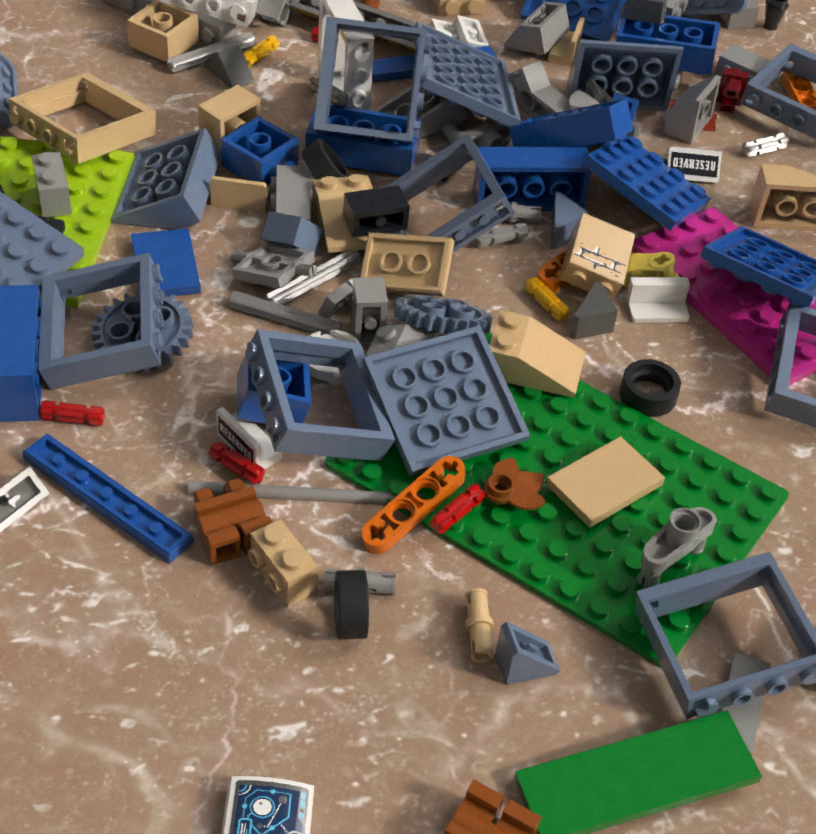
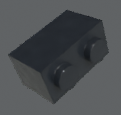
(376, 211)

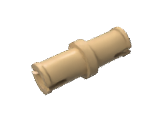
(479, 625)

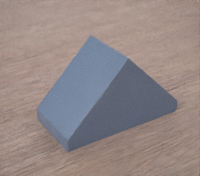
(564, 218)
(291, 231)
(523, 655)

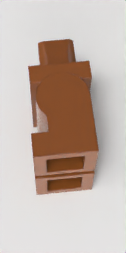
(228, 519)
(482, 809)

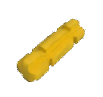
(261, 50)
(547, 299)

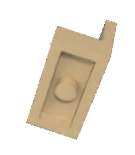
(565, 49)
(239, 194)

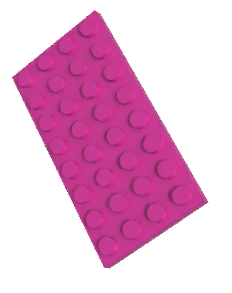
(732, 306)

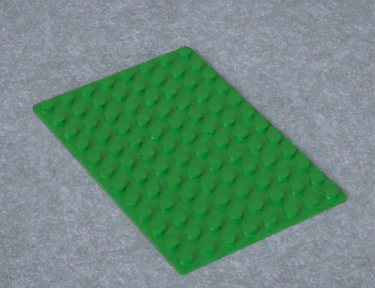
(595, 567)

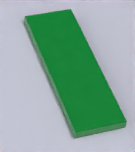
(638, 776)

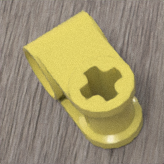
(650, 266)

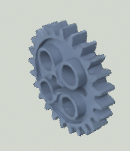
(440, 314)
(123, 325)

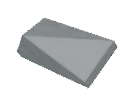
(19, 495)

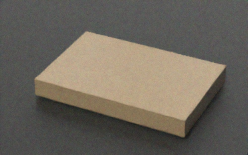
(409, 262)
(605, 481)

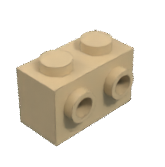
(283, 563)

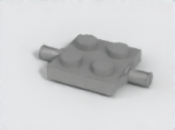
(273, 265)

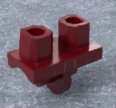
(731, 89)

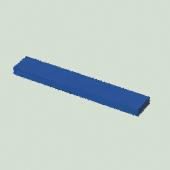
(402, 66)
(108, 498)

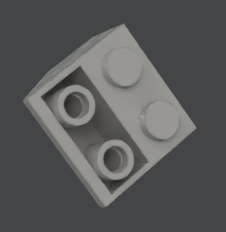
(540, 29)

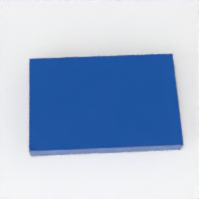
(175, 256)

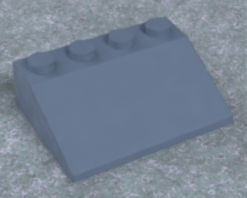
(627, 69)
(169, 183)

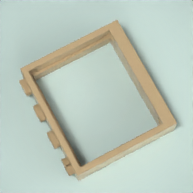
(134, 118)

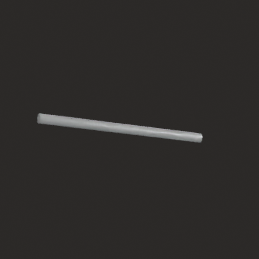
(302, 493)

